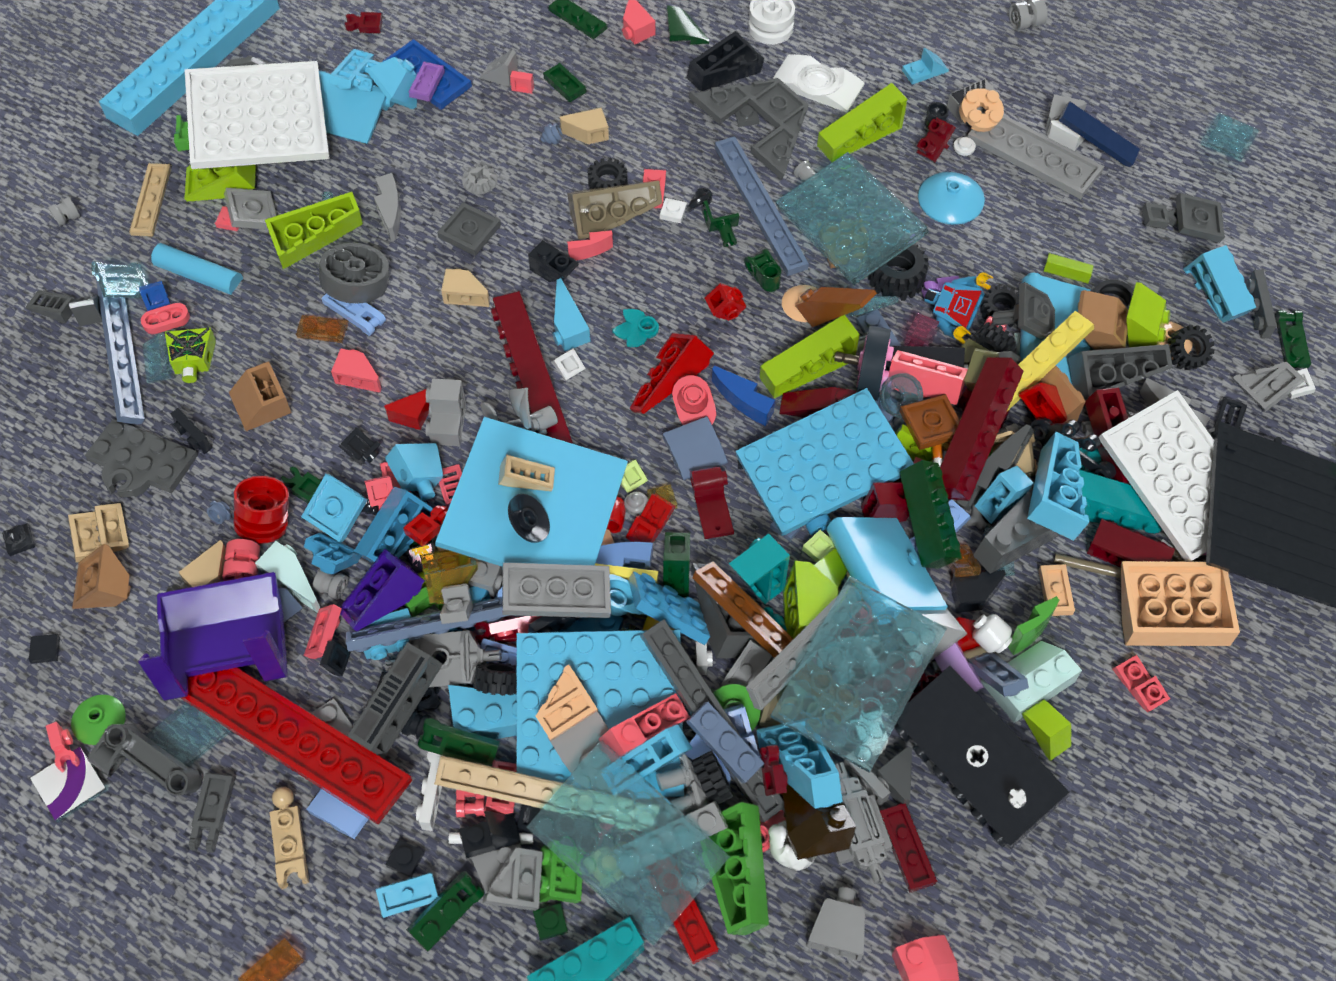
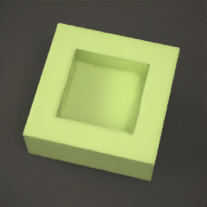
(818, 546)

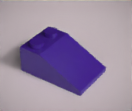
(381, 590)

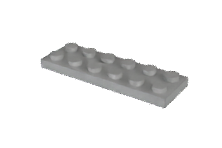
(1039, 156)

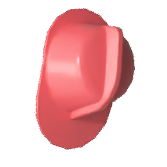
(693, 400)

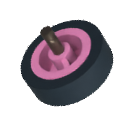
(871, 360)

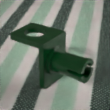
(722, 224)

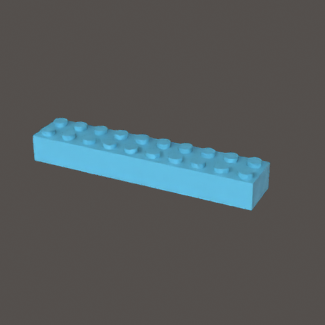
(200, 44)

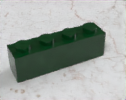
(930, 514)

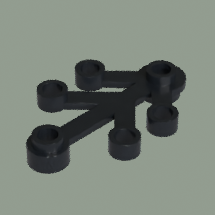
(1044, 430)

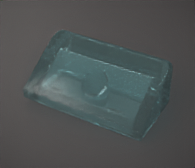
(156, 359)

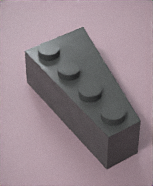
(1116, 367)

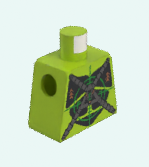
(190, 351)

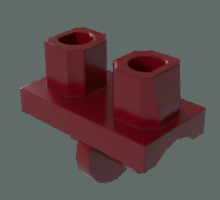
(936, 139)

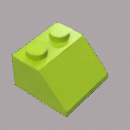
(1146, 317)

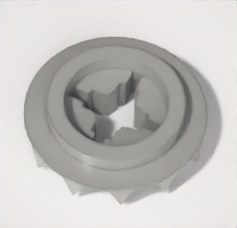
(484, 184)

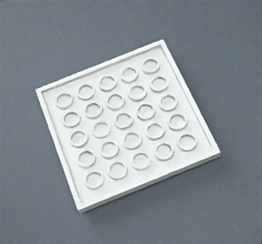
(255, 115)

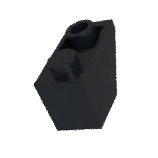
(550, 262)
(974, 592)

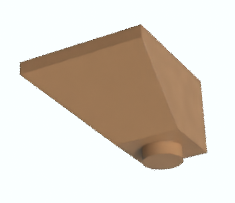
(100, 580)

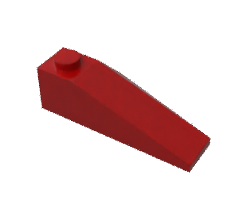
(679, 357)

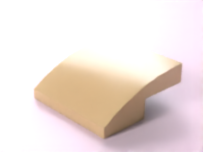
(110, 528)

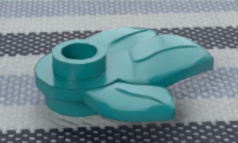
(633, 328)

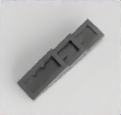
(1002, 459)

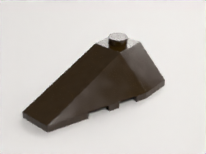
(816, 830)

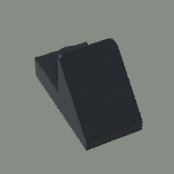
(493, 834)

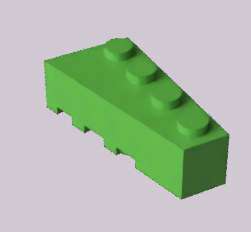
(741, 879)

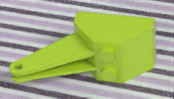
(811, 590)

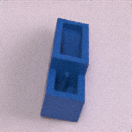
(743, 395)

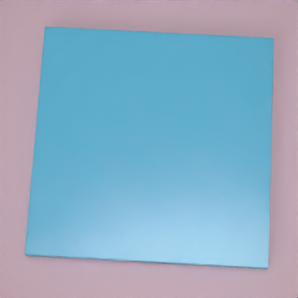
(576, 507)

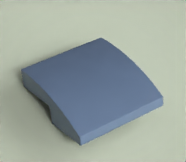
(694, 447)

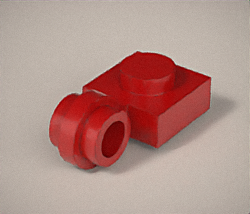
(425, 528)

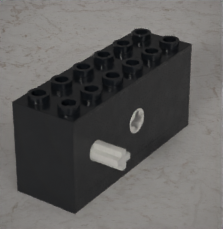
(1009, 788)

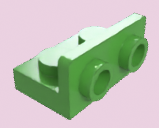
(558, 879)

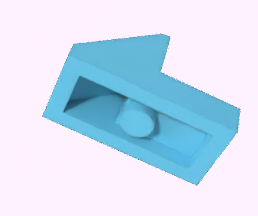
(926, 68)

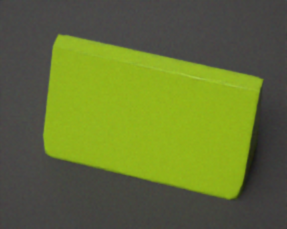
(1068, 268)

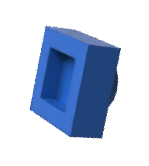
(154, 295)

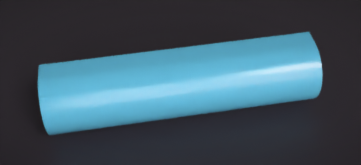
(195, 268)

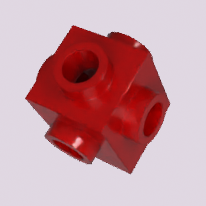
(725, 302)

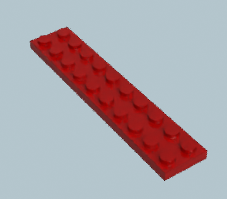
(299, 741)

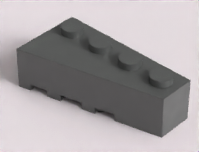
(1012, 537)

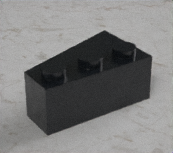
(725, 63)

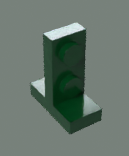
(677, 562)

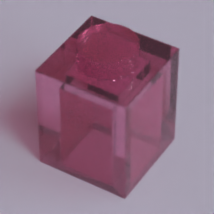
(921, 331)

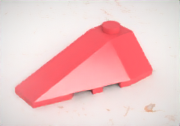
(926, 960)

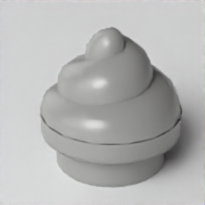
(635, 503)

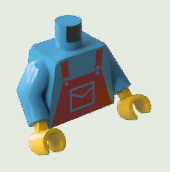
(958, 304)

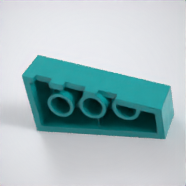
(1116, 503)
(596, 959)

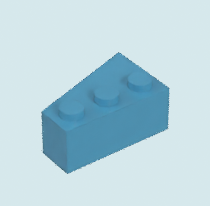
(387, 526)

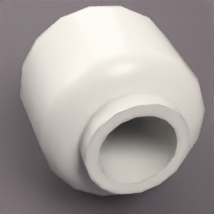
(992, 633)

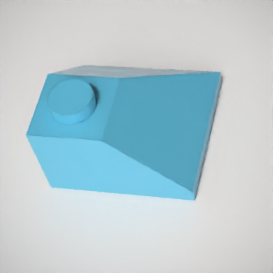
(395, 80)

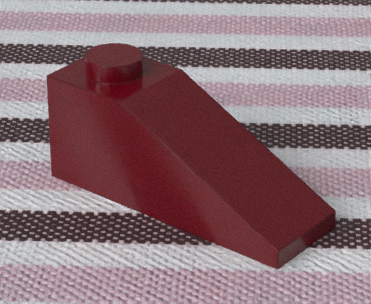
(811, 401)

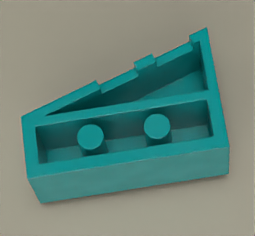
(763, 568)

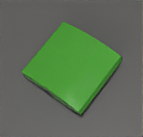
(1029, 631)

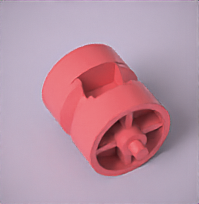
(240, 559)

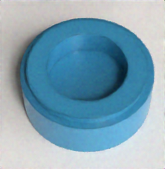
(818, 523)

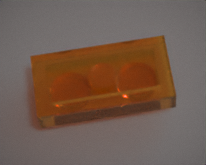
(322, 329)

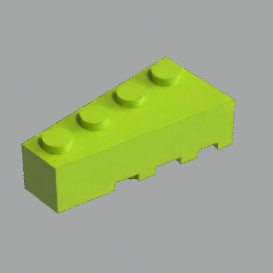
(864, 124)
(312, 227)
(810, 357)

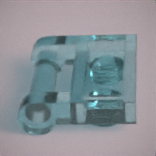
(119, 280)

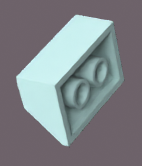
(1048, 673)

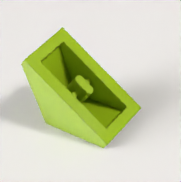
(1048, 728)

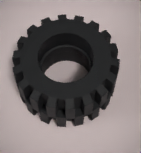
(902, 283)

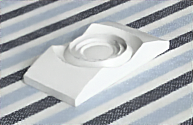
(819, 82)

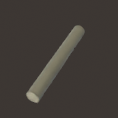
(1087, 565)

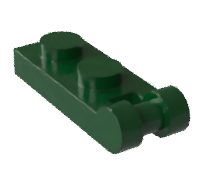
(1293, 338)
(457, 743)
(445, 911)

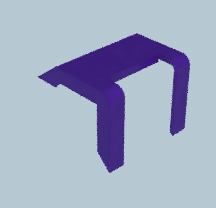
(216, 631)

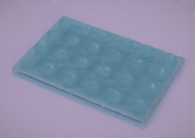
(852, 218)
(858, 673)
(628, 842)

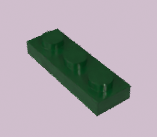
(578, 17)

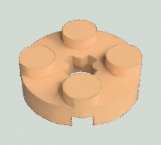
(989, 101)

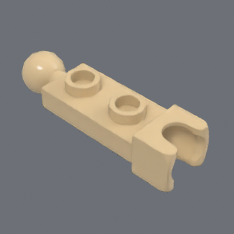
(287, 838)

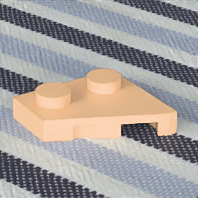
(565, 705)

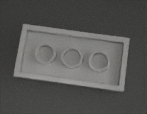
(556, 590)

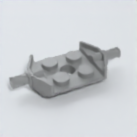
(462, 656)

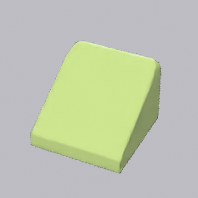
(633, 476)

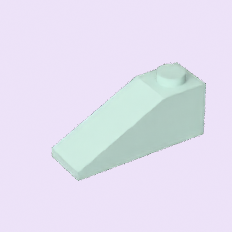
(288, 572)

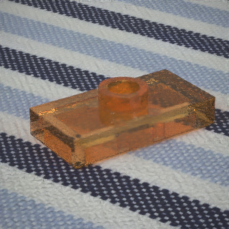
(967, 565)
(275, 964)

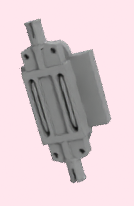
(870, 835)

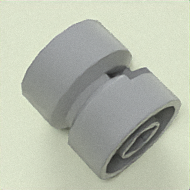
(1028, 14)

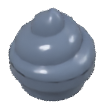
(552, 134)

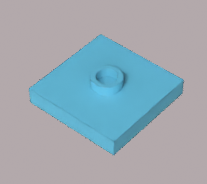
(334, 508)

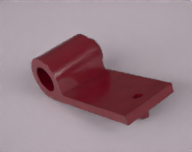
(711, 501)

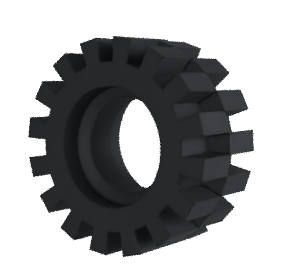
(607, 168)
(998, 295)
(994, 338)
(1201, 343)
(496, 678)
(712, 778)

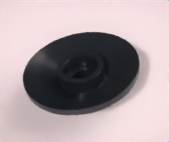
(528, 518)

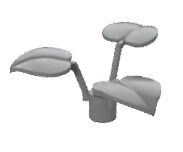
(537, 421)

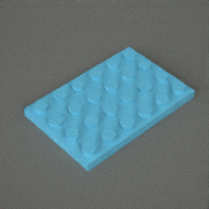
(824, 461)

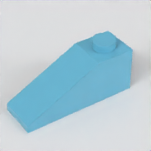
(568, 322)
(658, 751)

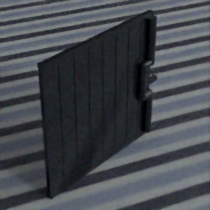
(1273, 514)

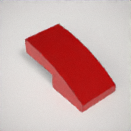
(652, 520)

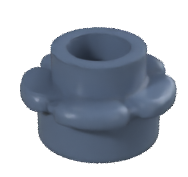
(221, 509)

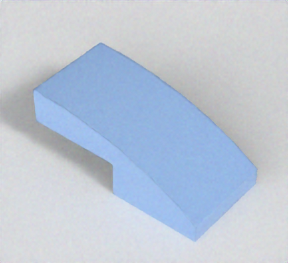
(337, 814)

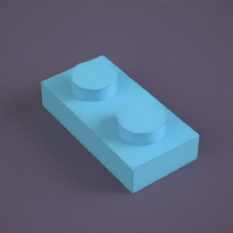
(406, 894)

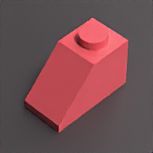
(637, 23)
(355, 371)

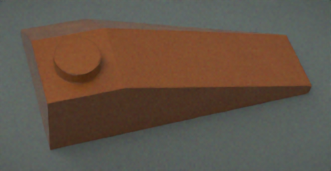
(830, 303)

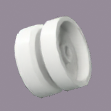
(771, 20)

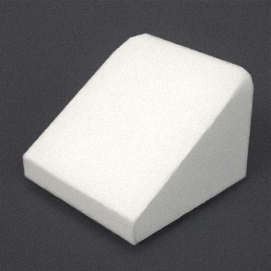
(568, 364)

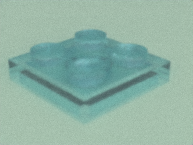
(1229, 137)

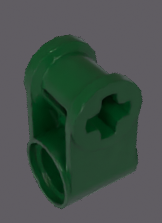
(764, 270)

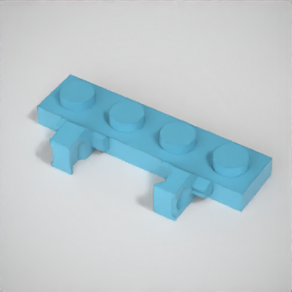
(351, 71)

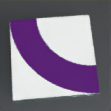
(70, 789)

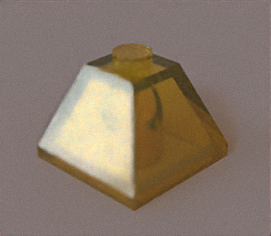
(444, 570)

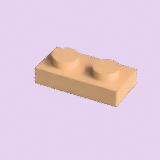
(1056, 583)

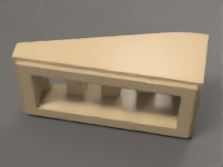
(516, 480)

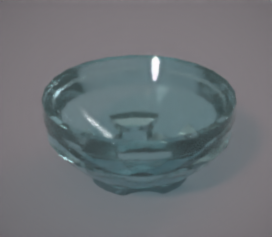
(910, 391)

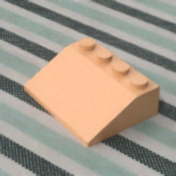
(1177, 604)

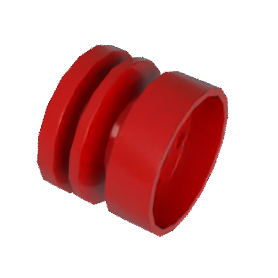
(261, 509)

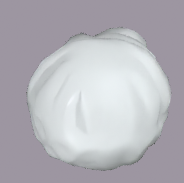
(782, 851)

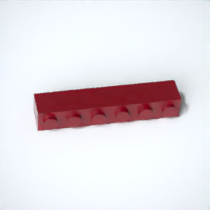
(979, 426)

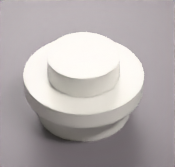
(964, 146)

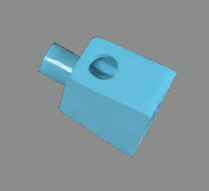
(416, 467)

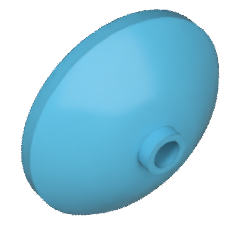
(951, 198)

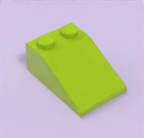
(212, 182)

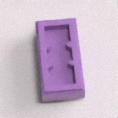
(426, 81)

